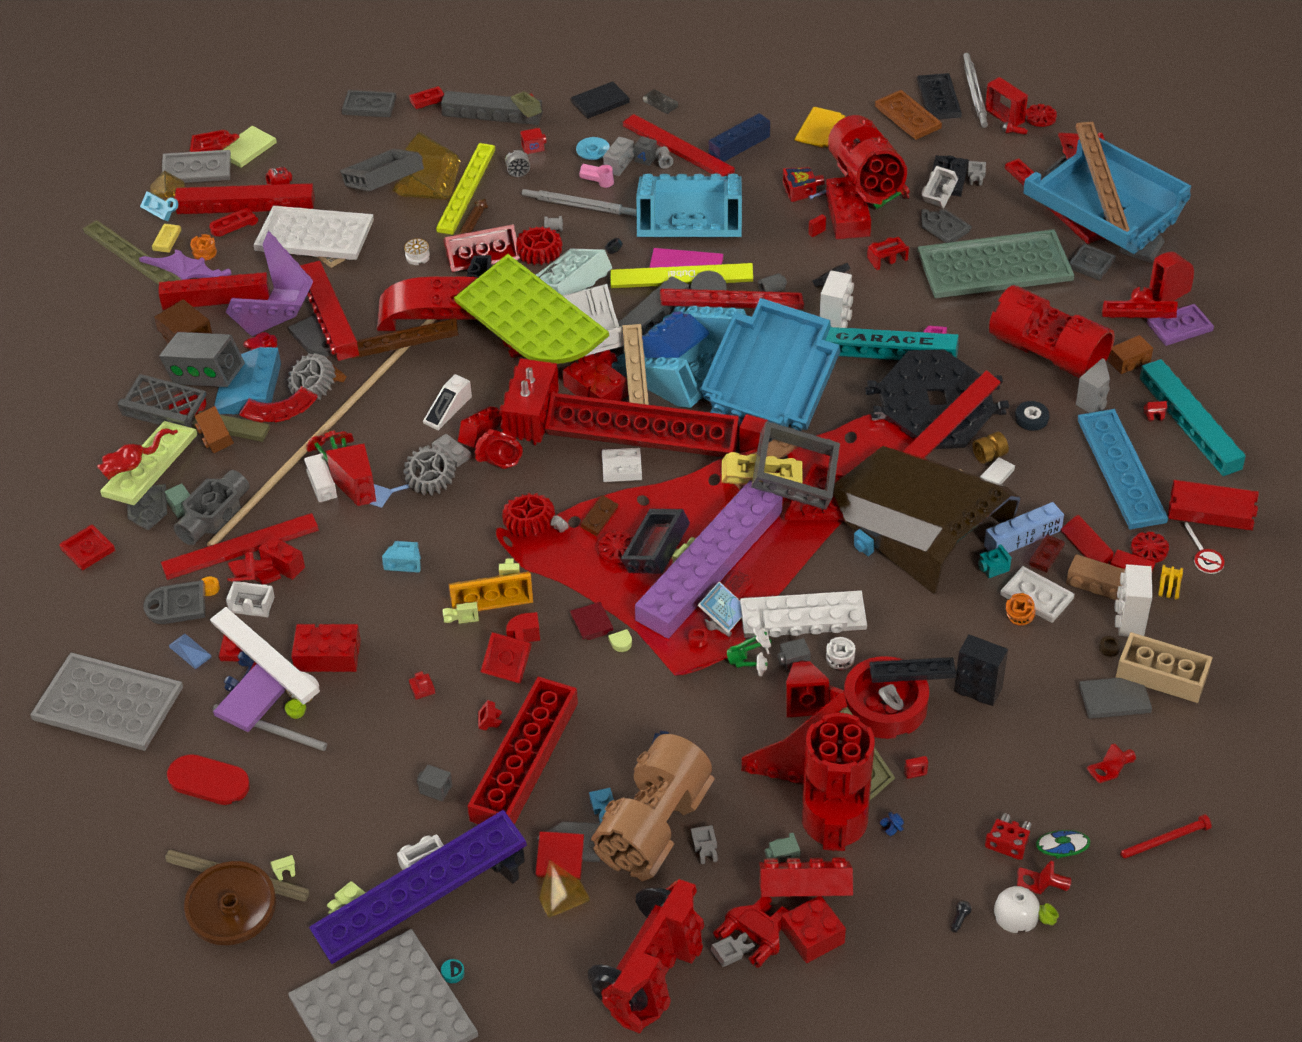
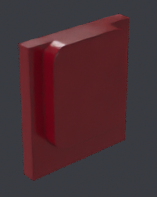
(591, 621)

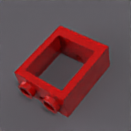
(1017, 112)

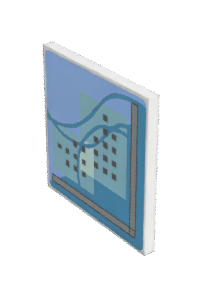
(722, 607)

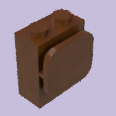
(181, 318)

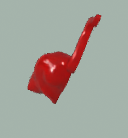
(129, 456)

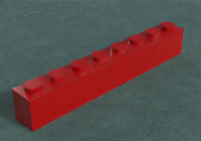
(235, 198)
(330, 314)

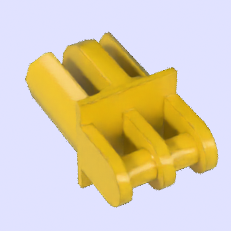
(1171, 578)

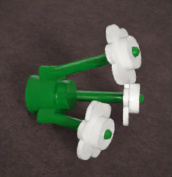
(737, 653)

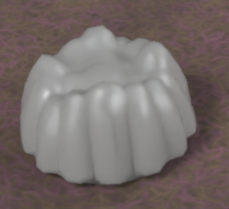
(559, 523)

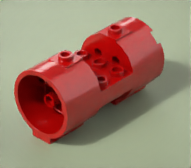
(867, 158)
(1035, 326)
(837, 780)

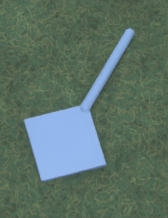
(383, 494)

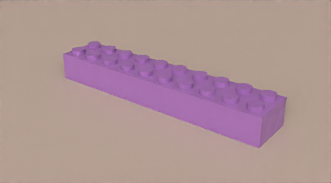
(707, 560)

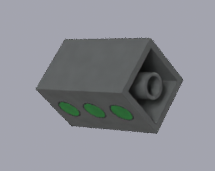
(202, 359)

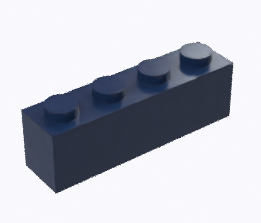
(740, 137)

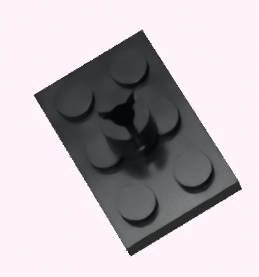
(958, 165)

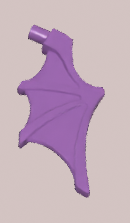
(184, 266)

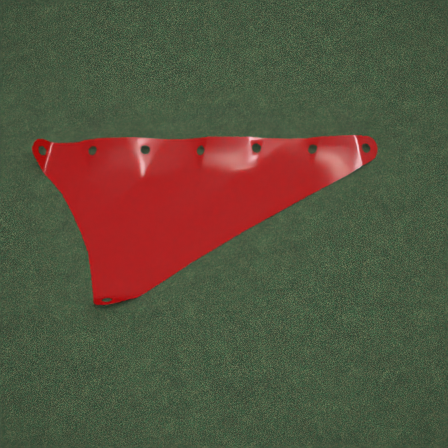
(772, 560)

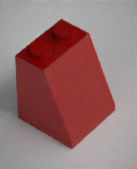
(352, 473)

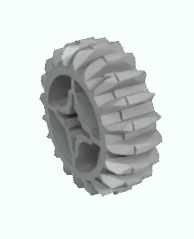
(313, 373)
(433, 479)

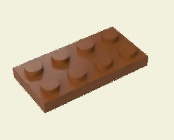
(908, 114)

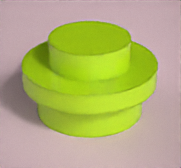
(295, 709)
(1048, 914)

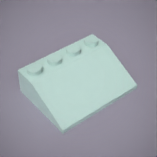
(576, 270)

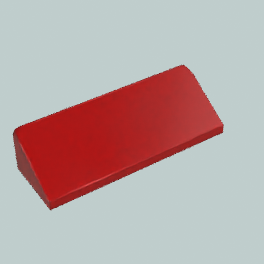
(1086, 540)

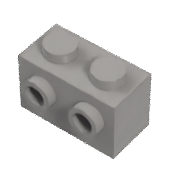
(619, 155)

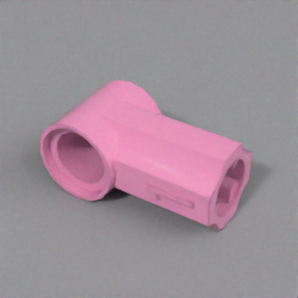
(600, 174)

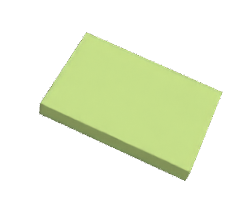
(250, 145)

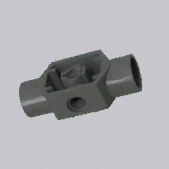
(211, 506)

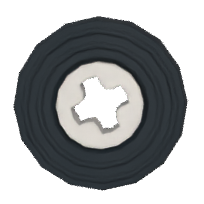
(1025, 415)

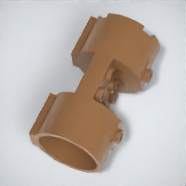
(636, 831)

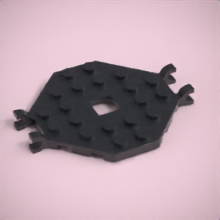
(907, 401)

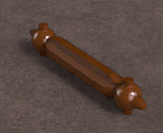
(474, 216)

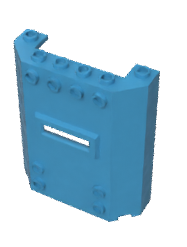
(1145, 192)

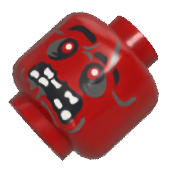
(278, 176)

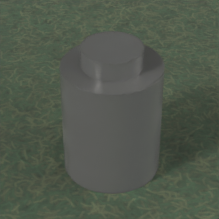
(772, 283)

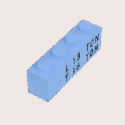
(1025, 528)

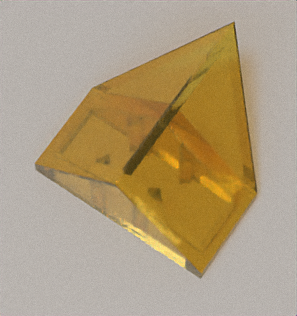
(166, 185)
(561, 891)

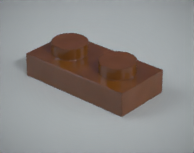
(599, 515)

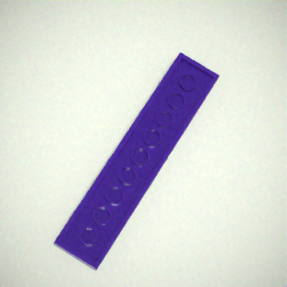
(417, 886)

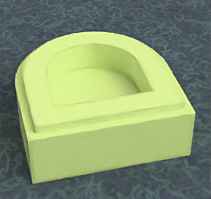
(620, 641)

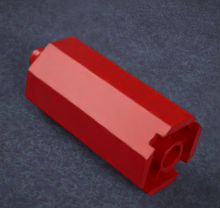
(1213, 505)

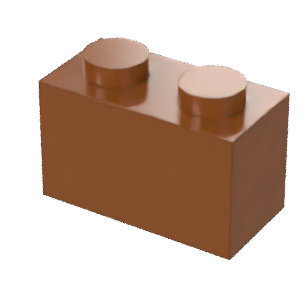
(1130, 354)
(214, 430)

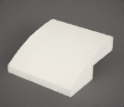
(621, 464)

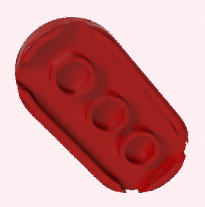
(208, 779)

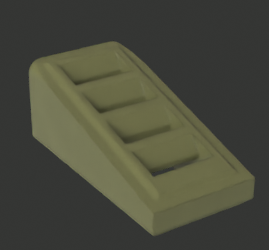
(527, 104)

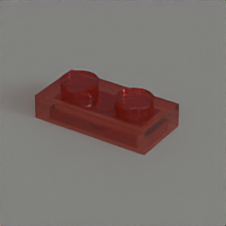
(1047, 553)

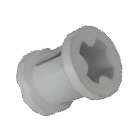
(663, 163)
(554, 223)

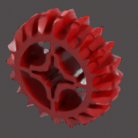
(539, 245)
(528, 514)

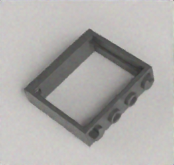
(382, 169)
(789, 488)

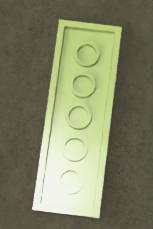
(133, 484)

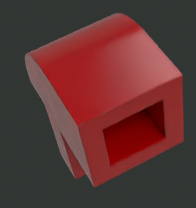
(524, 627)

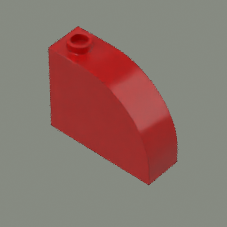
(1171, 277)

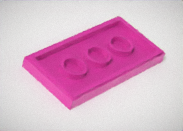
(678, 258)

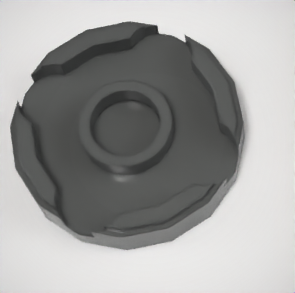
(708, 281)

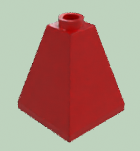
(805, 690)

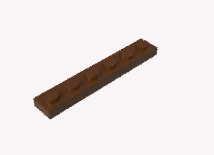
(407, 337)

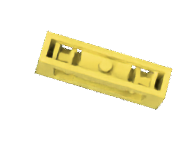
(735, 464)

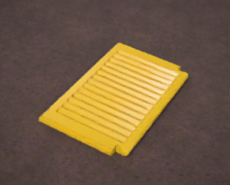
(818, 127)

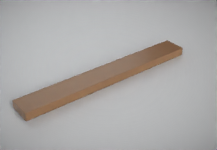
(1101, 175)

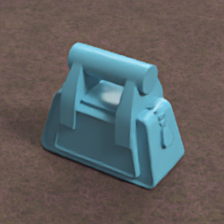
(402, 557)

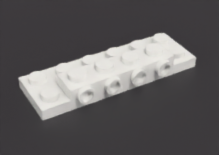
(804, 613)

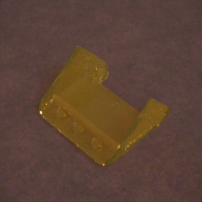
(439, 171)

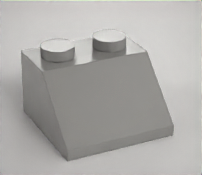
(1094, 388)

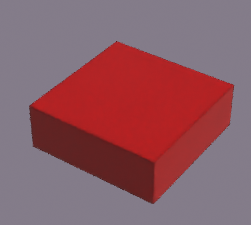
(817, 225)
(916, 767)

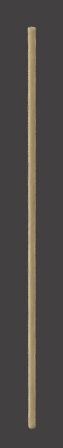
(303, 450)

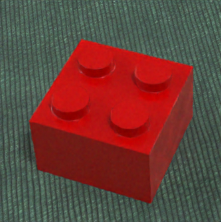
(813, 929)

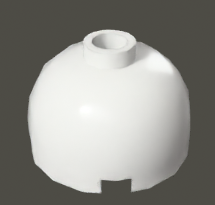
(1017, 909)

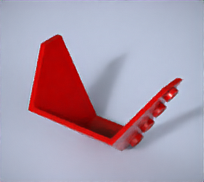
(787, 757)

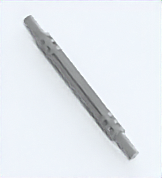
(975, 90)
(579, 202)

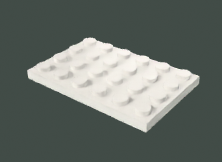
(317, 231)

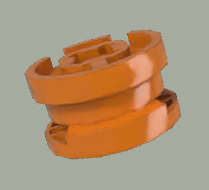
(203, 247)
(1020, 608)

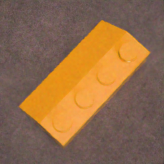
(493, 591)

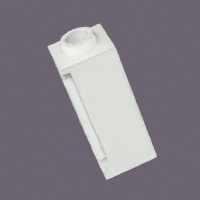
(320, 478)

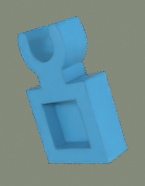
(599, 800)

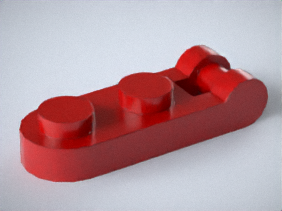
(233, 222)

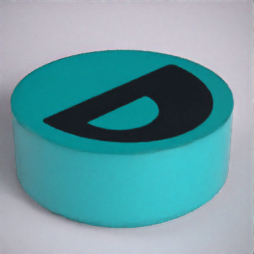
(452, 971)

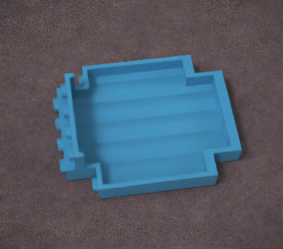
(772, 366)

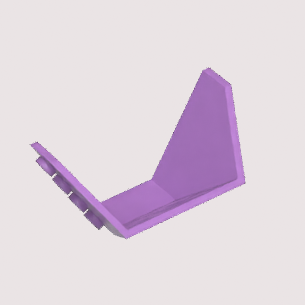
(289, 292)

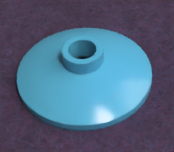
(592, 148)

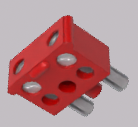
(1008, 837)

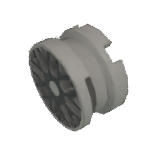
(517, 169)

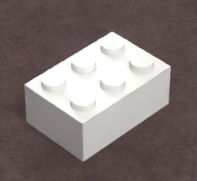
(837, 299)
(1134, 600)

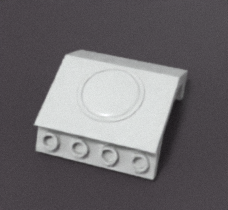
(598, 305)

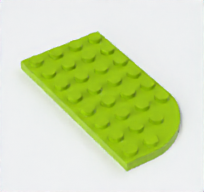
(530, 314)

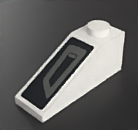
(448, 402)

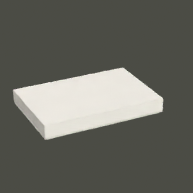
(1047, 596)

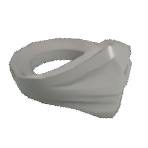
(891, 697)

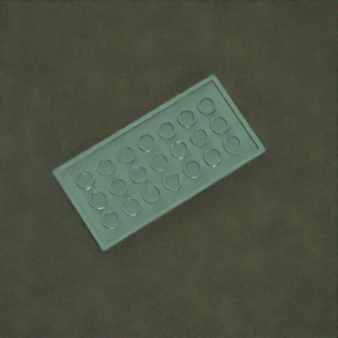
(995, 263)

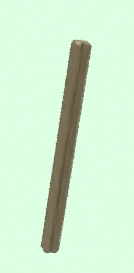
(200, 864)

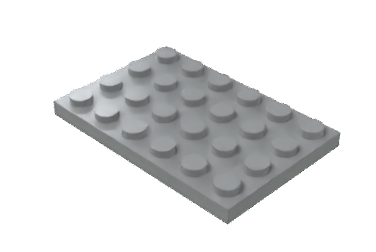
(107, 701)

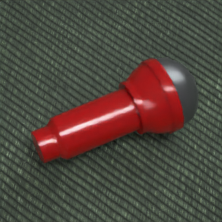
(1009, 128)

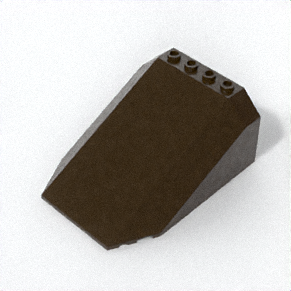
(918, 508)

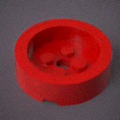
(884, 721)

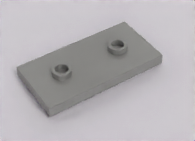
(198, 165)

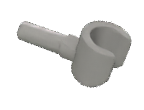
(712, 625)

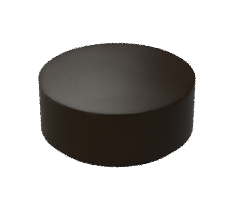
(1109, 646)

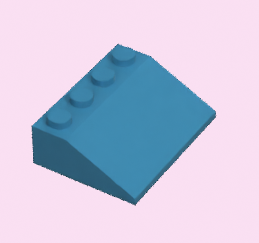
(253, 381)

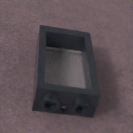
(655, 541)

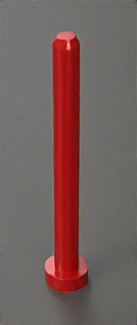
(1202, 823)

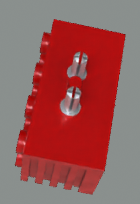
(528, 399)

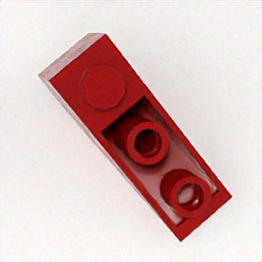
(477, 424)

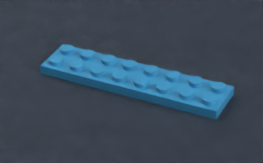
(1122, 469)

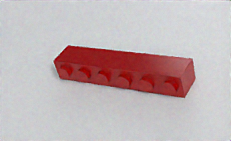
(214, 290)

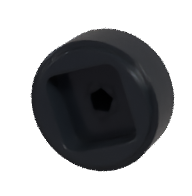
(613, 245)

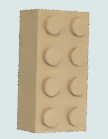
(1164, 667)

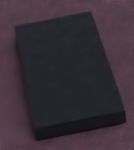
(939, 95)

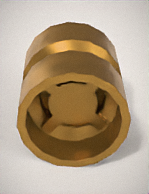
(991, 446)

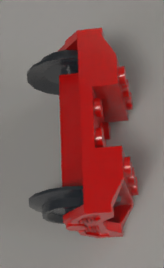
(672, 931)

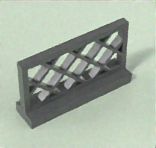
(155, 415)

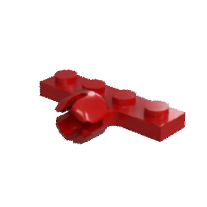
(1140, 306)

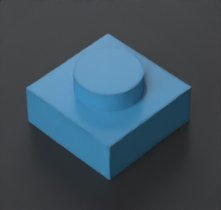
(863, 542)

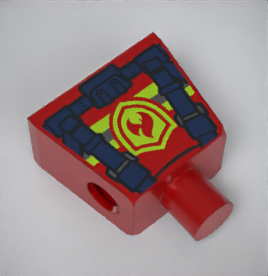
(801, 182)

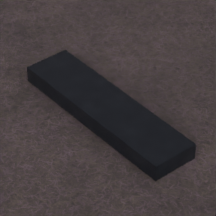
(912, 670)

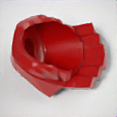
(498, 449)

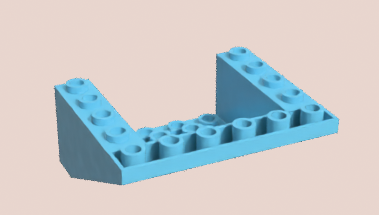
(689, 206)
(681, 378)

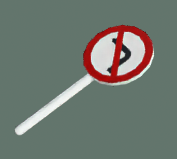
(1206, 560)

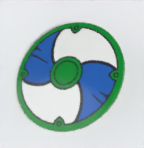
(1063, 843)

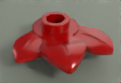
(261, 340)

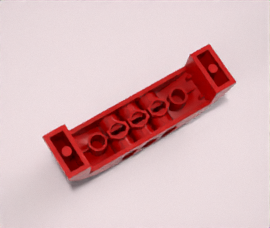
(422, 300)

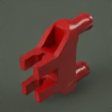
(758, 927)

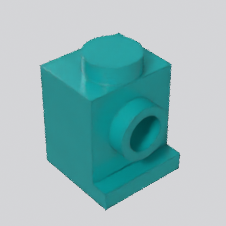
(995, 562)

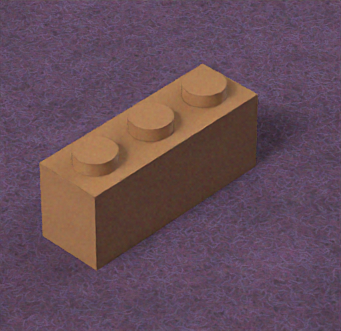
(1094, 576)

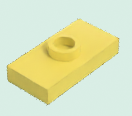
(166, 238)

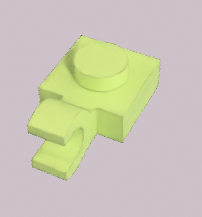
(344, 896)

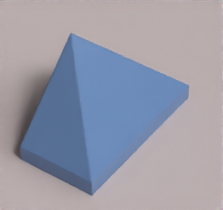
(190, 651)

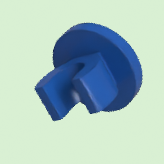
(895, 821)

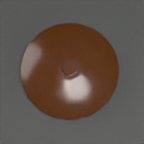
(230, 903)

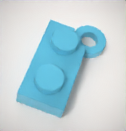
(159, 206)

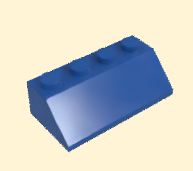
(673, 336)

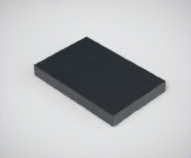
(600, 100)

